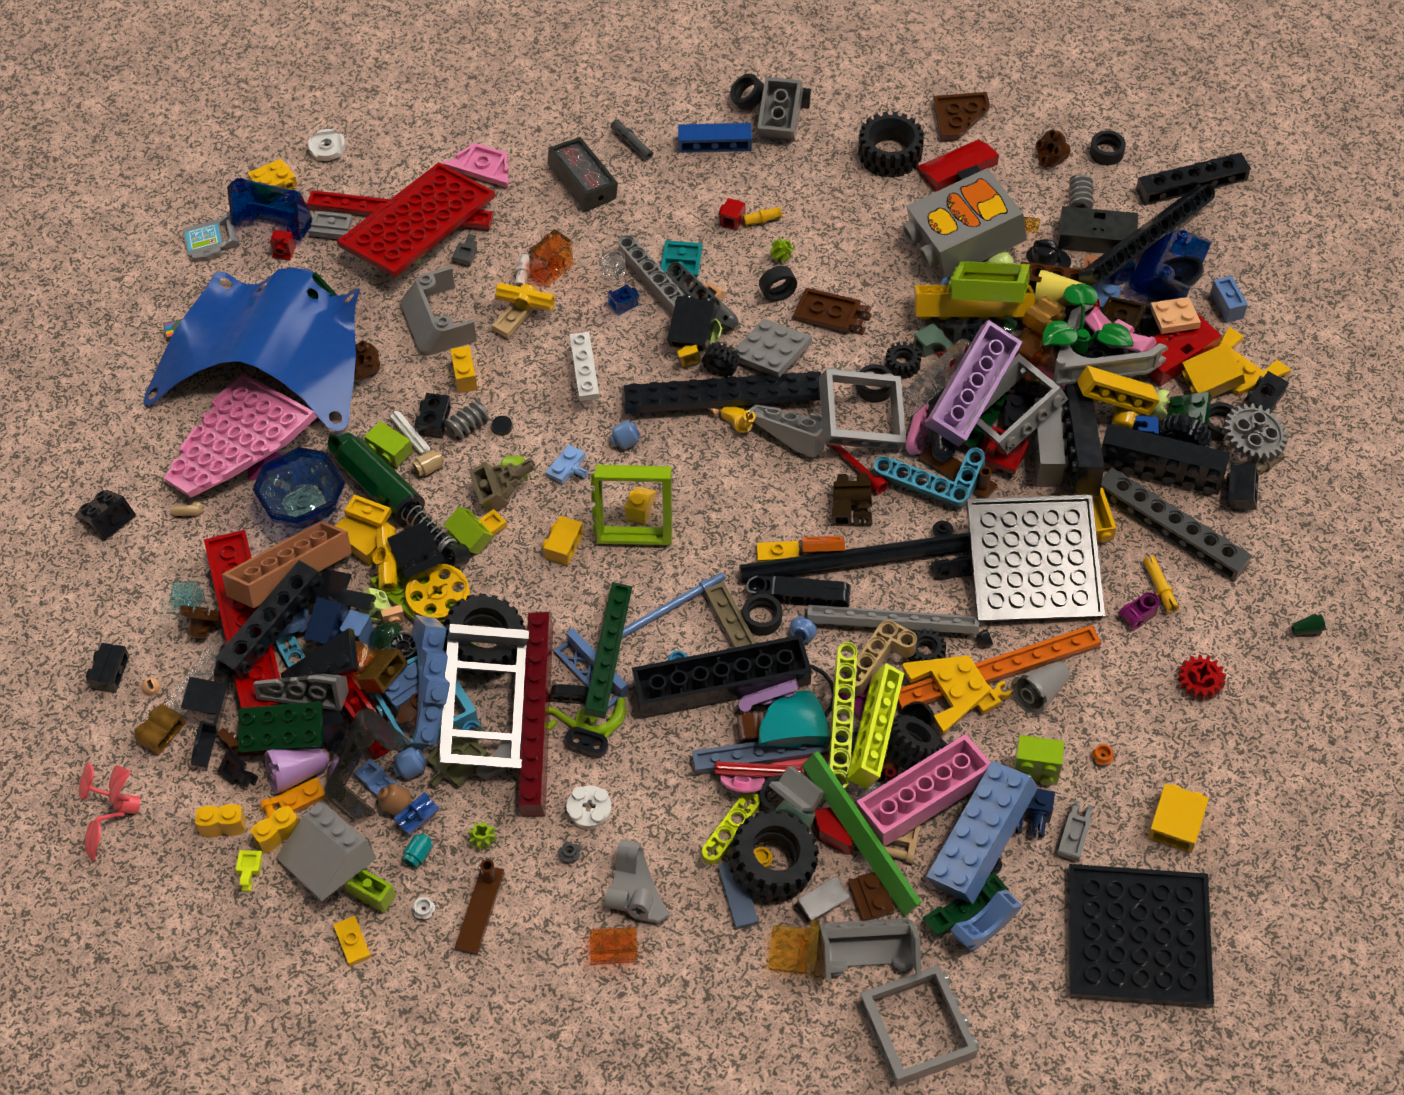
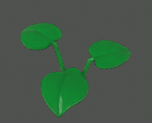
(1060, 334)

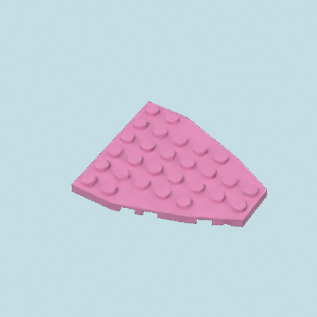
(238, 432)

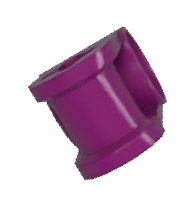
(1137, 613)

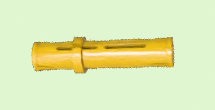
(1164, 591)

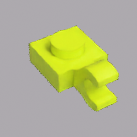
(247, 865)

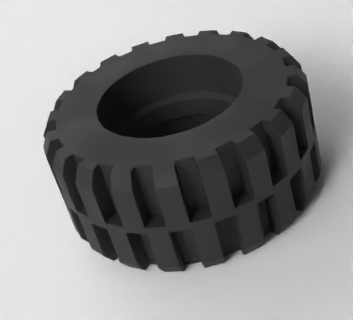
(488, 612)
(765, 881)

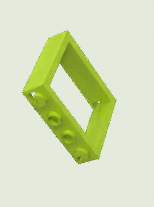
(990, 281)
(632, 535)

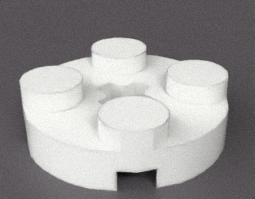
(326, 153)
(584, 795)

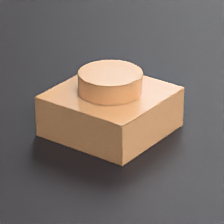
(393, 614)

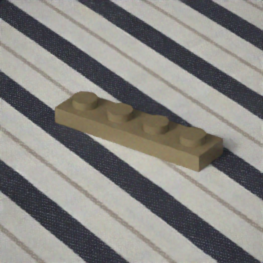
(729, 615)

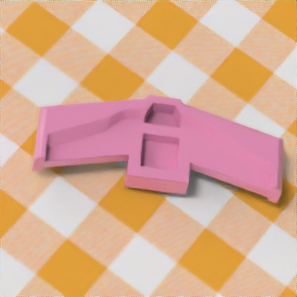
(1097, 319)

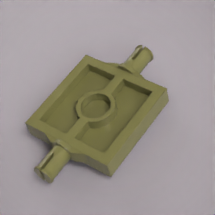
(455, 772)

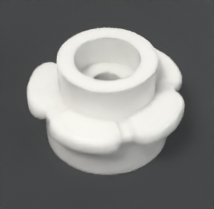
(419, 904)

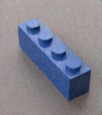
(714, 137)

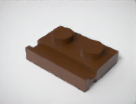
(870, 897)

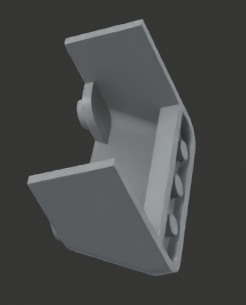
(431, 333)
(870, 944)

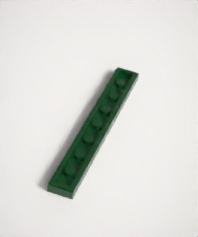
(608, 651)

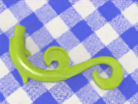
(614, 722)

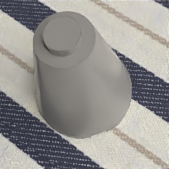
(1039, 687)

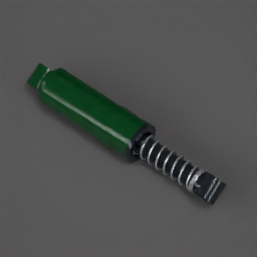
(391, 490)

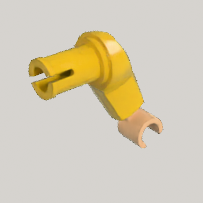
(738, 417)

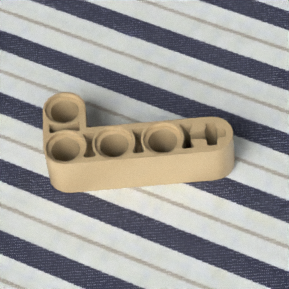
(886, 644)

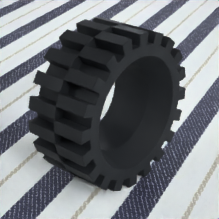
(896, 129)

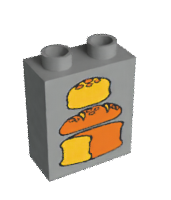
(964, 223)

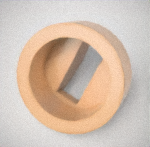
(155, 683)

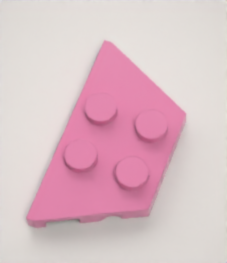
(482, 163)

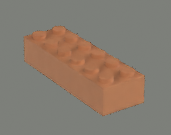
(257, 577)

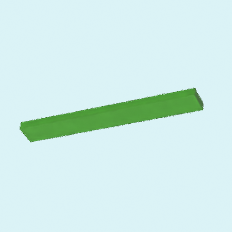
(862, 834)

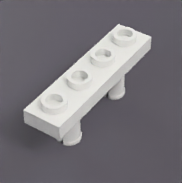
(584, 366)

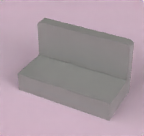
(798, 790)

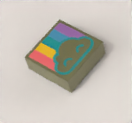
(170, 327)

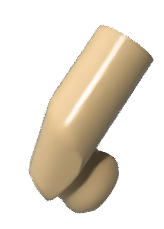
(187, 510)

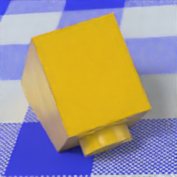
(639, 505)

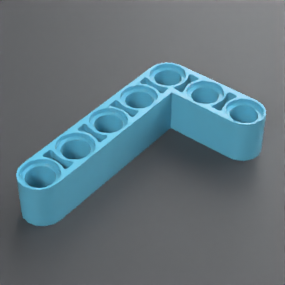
(934, 481)

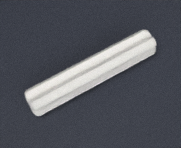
(409, 432)

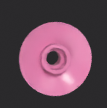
(742, 784)

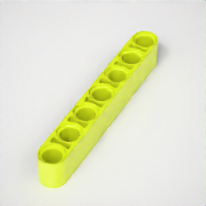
(843, 707)

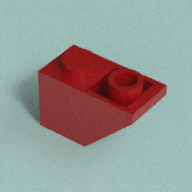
(832, 831)

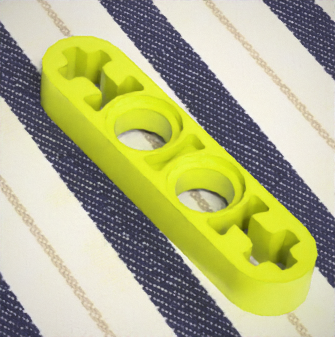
(730, 827)

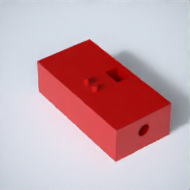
(1182, 347)

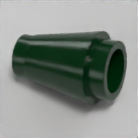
(1310, 625)

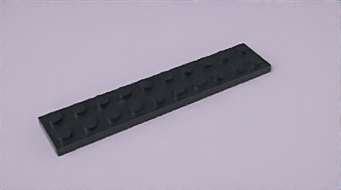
(721, 392)

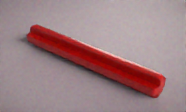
(750, 769)

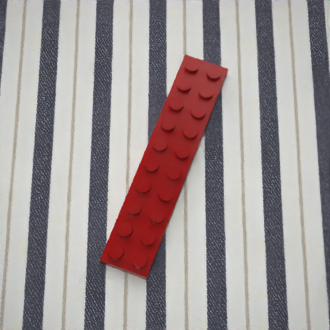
(224, 554)

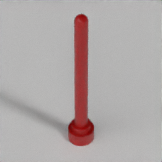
(878, 484)

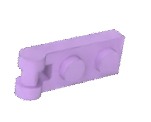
(767, 695)

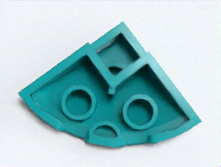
(794, 722)

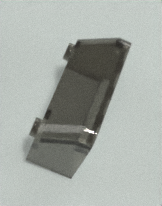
(362, 733)

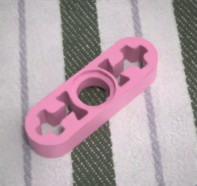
(918, 432)

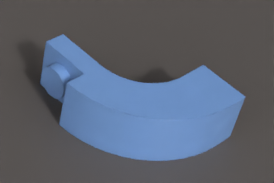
(988, 921)

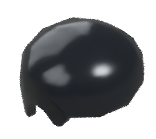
(920, 711)

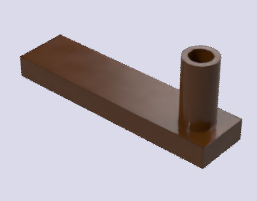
(951, 467)
(480, 908)

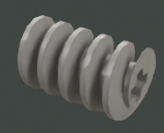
(1081, 191)
(466, 419)

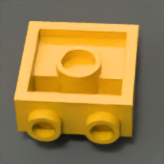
(274, 174)

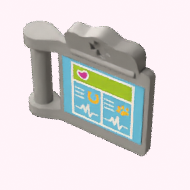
(206, 239)

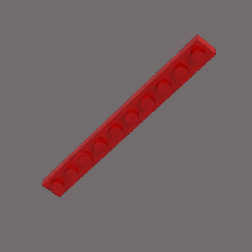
(367, 205)

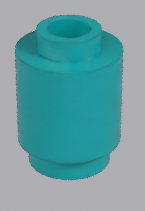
(417, 850)

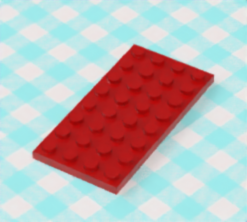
(416, 219)

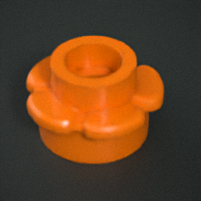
(1103, 749)

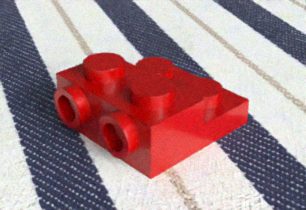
(997, 458)

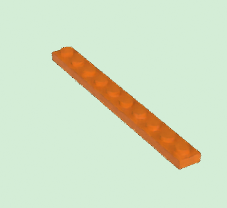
(1011, 663)

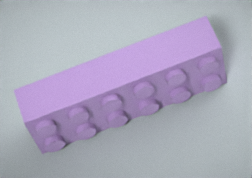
(973, 383)

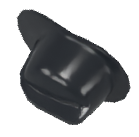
(1046, 252)

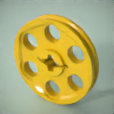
(437, 584)

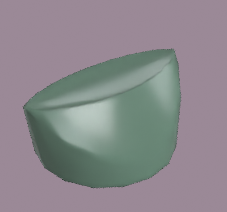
(805, 817)

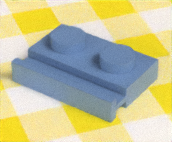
(403, 686)

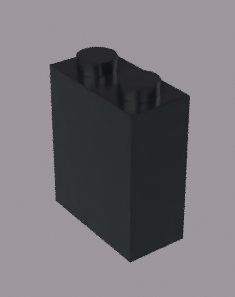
(692, 322)

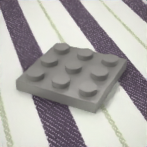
(772, 347)

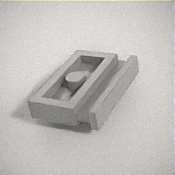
(330, 224)

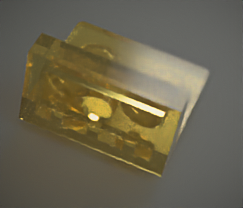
(794, 948)

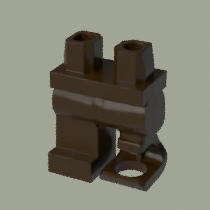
(850, 494)

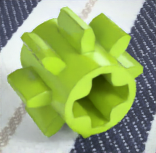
(781, 250)
(476, 838)

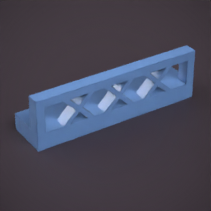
(588, 655)

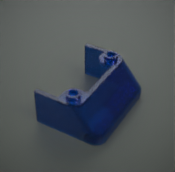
(1155, 278)

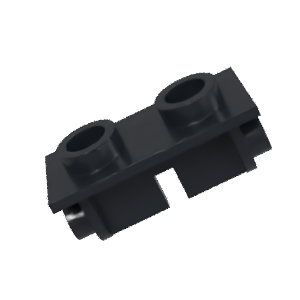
(952, 568)

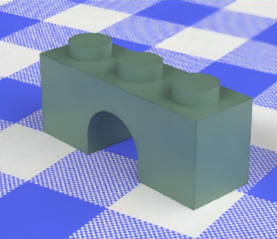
(931, 340)

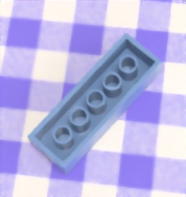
(982, 832)

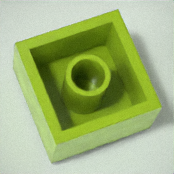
(1039, 758)

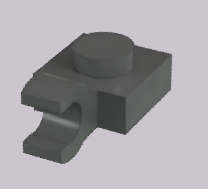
(466, 252)

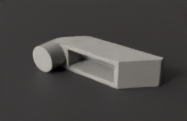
(503, 751)

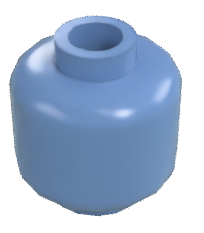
(625, 435)
(409, 763)

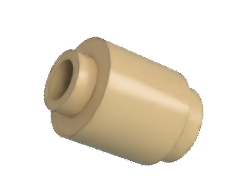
(427, 463)

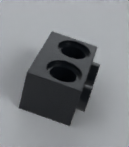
(433, 412)

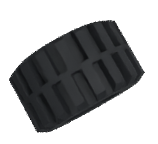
(911, 741)

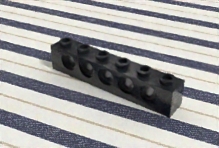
(1179, 181)
(260, 623)

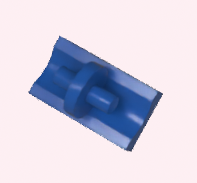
(416, 813)

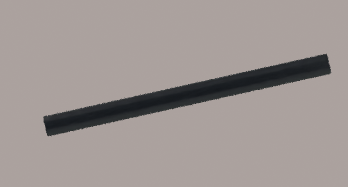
(856, 557)

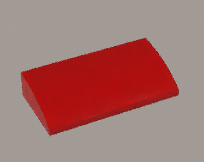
(943, 170)

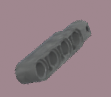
(724, 314)

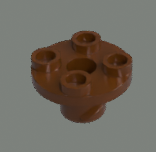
(1052, 148)
(366, 360)
(199, 620)

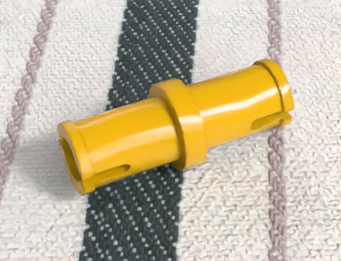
(762, 216)

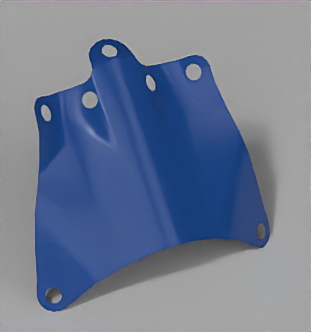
(278, 330)

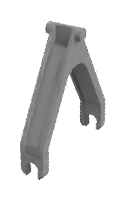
(1071, 365)

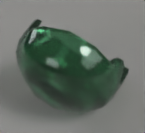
(383, 632)

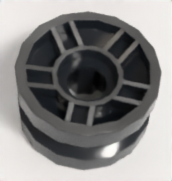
(405, 641)

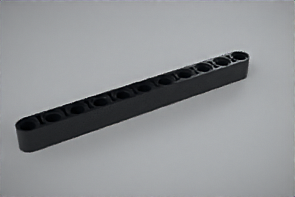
(1146, 235)

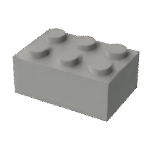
(780, 108)

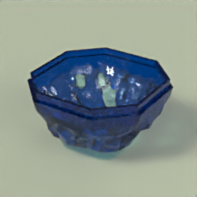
(299, 487)

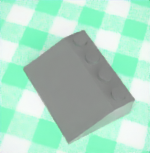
(324, 851)

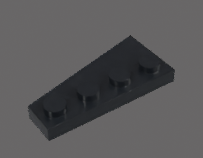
(332, 658)

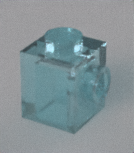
(186, 593)

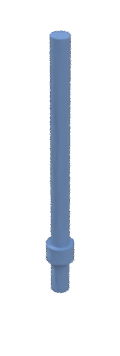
(673, 604)

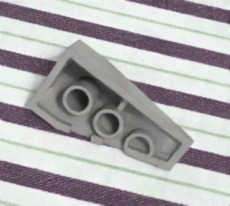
(797, 431)
(322, 688)

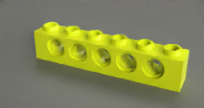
(875, 726)

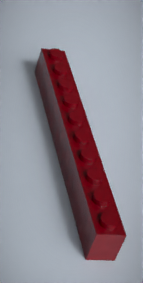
(536, 715)

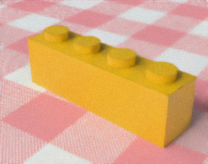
(1118, 390)

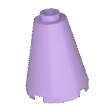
(293, 766)

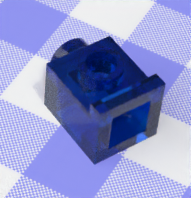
(623, 299)

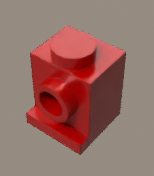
(282, 244)

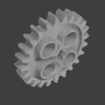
(1254, 433)

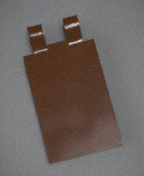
(832, 311)

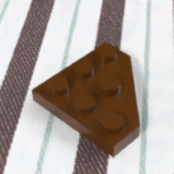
(959, 112)

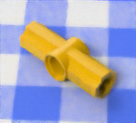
(525, 296)
(385, 559)

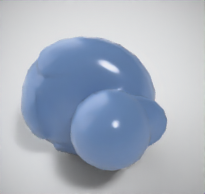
(803, 627)

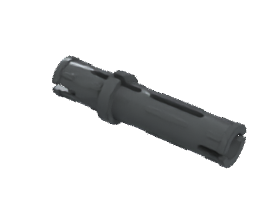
(627, 135)

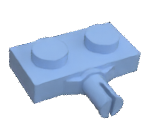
(567, 465)

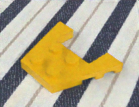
(1250, 370)
(958, 682)

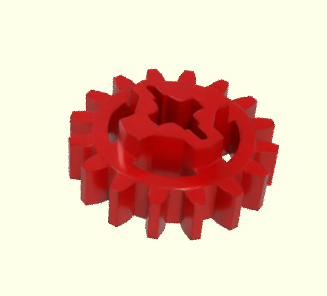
(1211, 683)

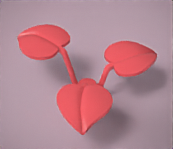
(121, 802)

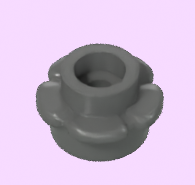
(572, 857)

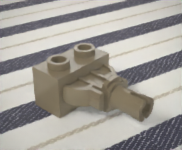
(498, 482)

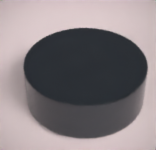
(502, 425)

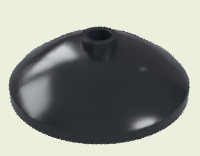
(1187, 269)

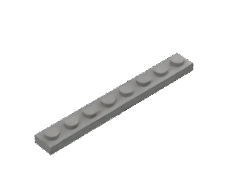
(911, 620)

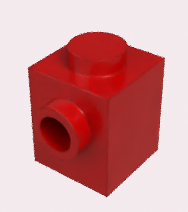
(732, 213)

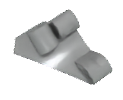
(633, 886)

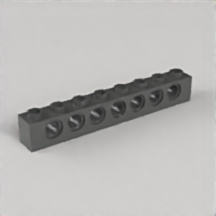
(1178, 533)

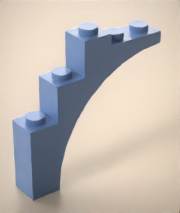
(433, 686)

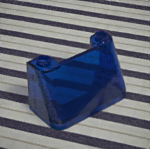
(269, 203)

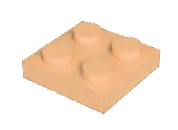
(1175, 315)

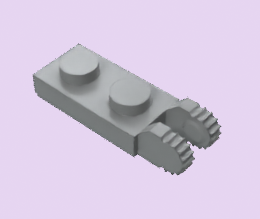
(1075, 833)

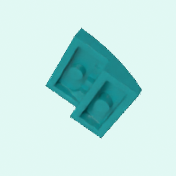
(685, 253)

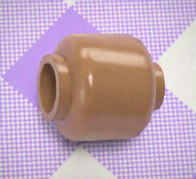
(393, 798)

